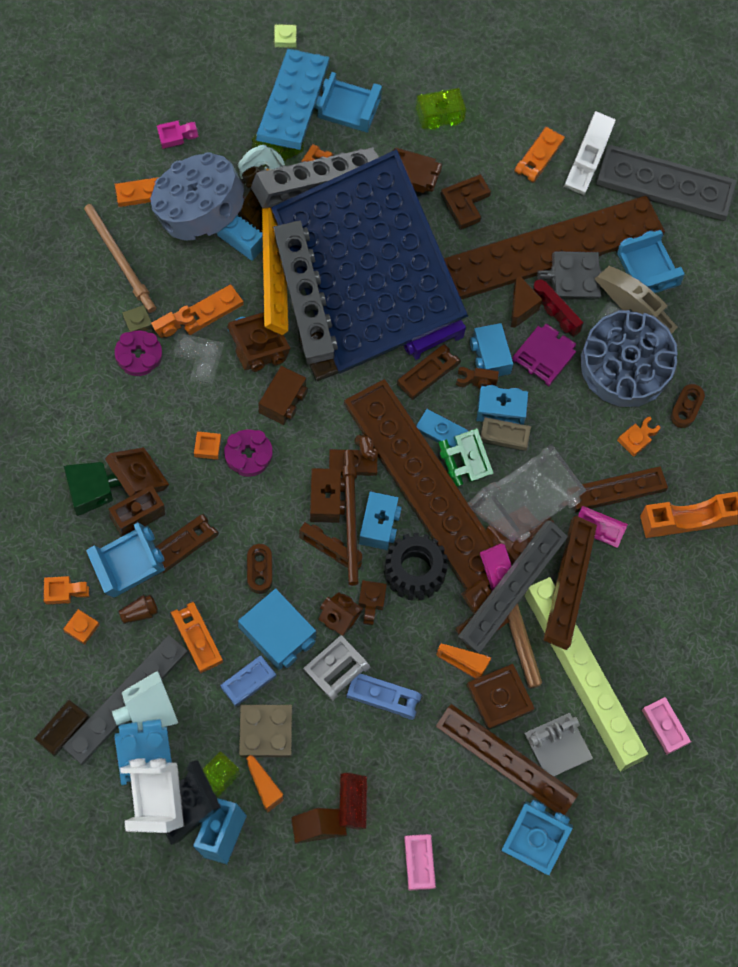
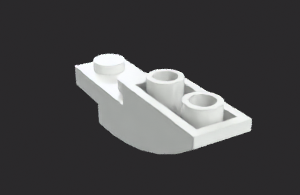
(589, 153)

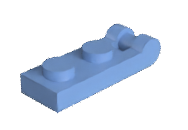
(384, 695)

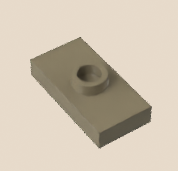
(505, 433)

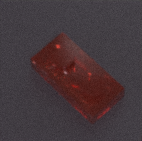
(353, 801)

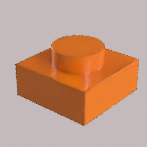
(207, 445)
(81, 626)

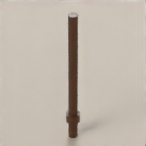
(349, 473)

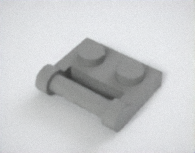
(331, 662)

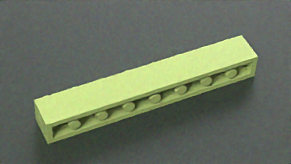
(591, 685)

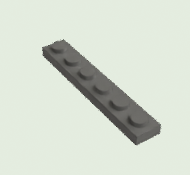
(512, 586)
(102, 723)

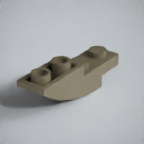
(633, 295)

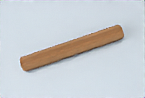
(524, 648)

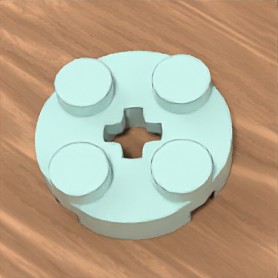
(260, 156)

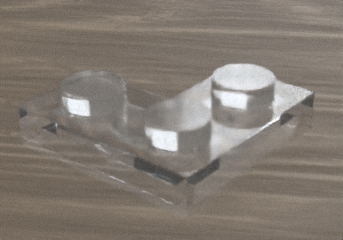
(205, 355)

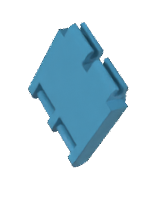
(147, 743)

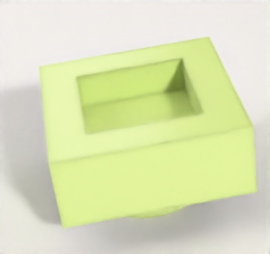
(285, 35)

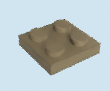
(265, 730)

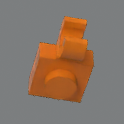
(172, 322)
(60, 589)

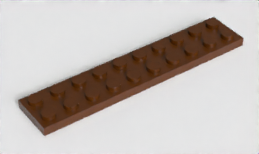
(525, 254)
(422, 480)

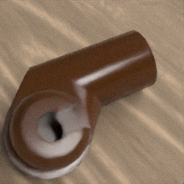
(366, 447)

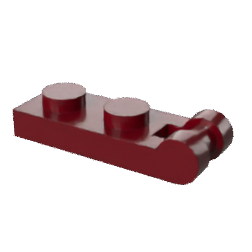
(556, 307)

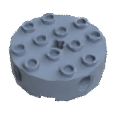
(197, 196)
(625, 337)

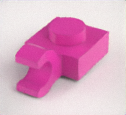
(173, 134)

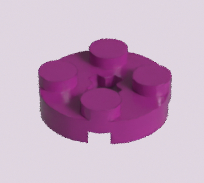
(138, 340)
(255, 441)

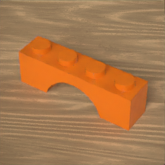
(668, 519)

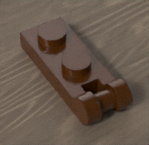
(428, 372)
(186, 541)
(330, 546)

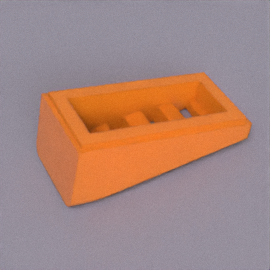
(467, 661)
(268, 791)

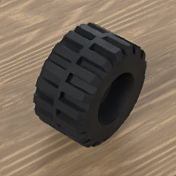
(421, 548)

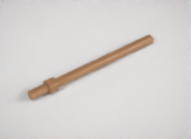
(139, 289)

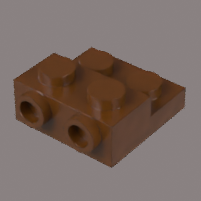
(256, 343)

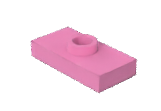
(419, 862)

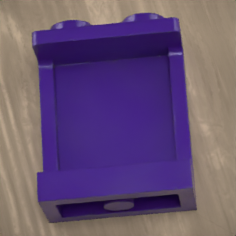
(428, 341)

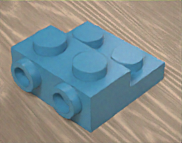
(538, 836)

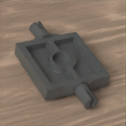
(574, 274)

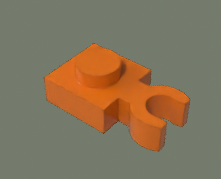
(637, 438)

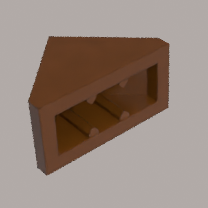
(525, 302)
(317, 825)

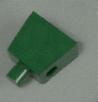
(90, 486)

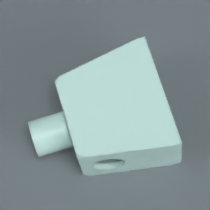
(146, 702)

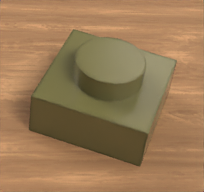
(137, 319)

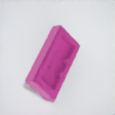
(608, 529)
(496, 563)

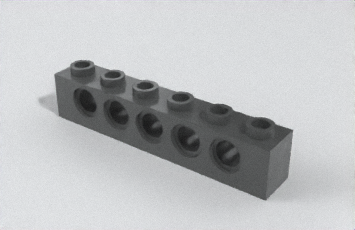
(285, 182)
(287, 236)

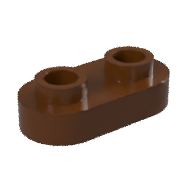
(687, 407)
(259, 570)

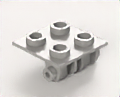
(559, 745)

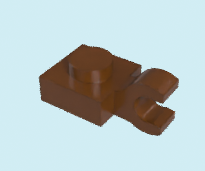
(479, 377)
(372, 598)

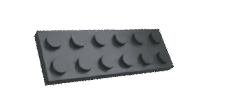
(666, 182)

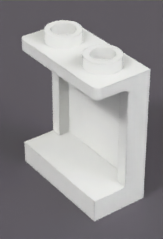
(154, 796)

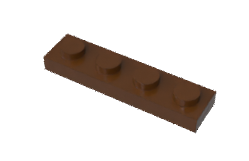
(622, 488)

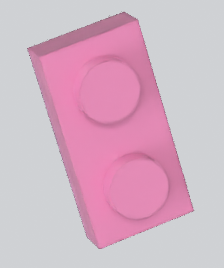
(666, 725)

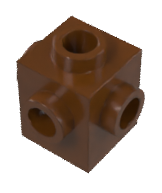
(340, 613)

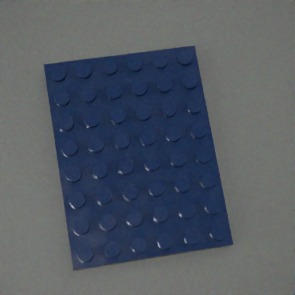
(374, 260)

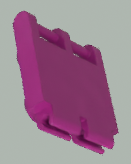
(545, 353)

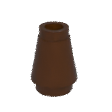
(139, 609)

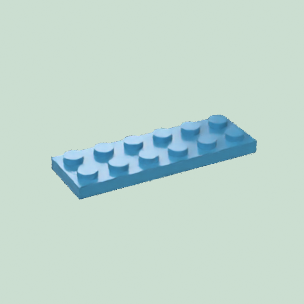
(293, 99)

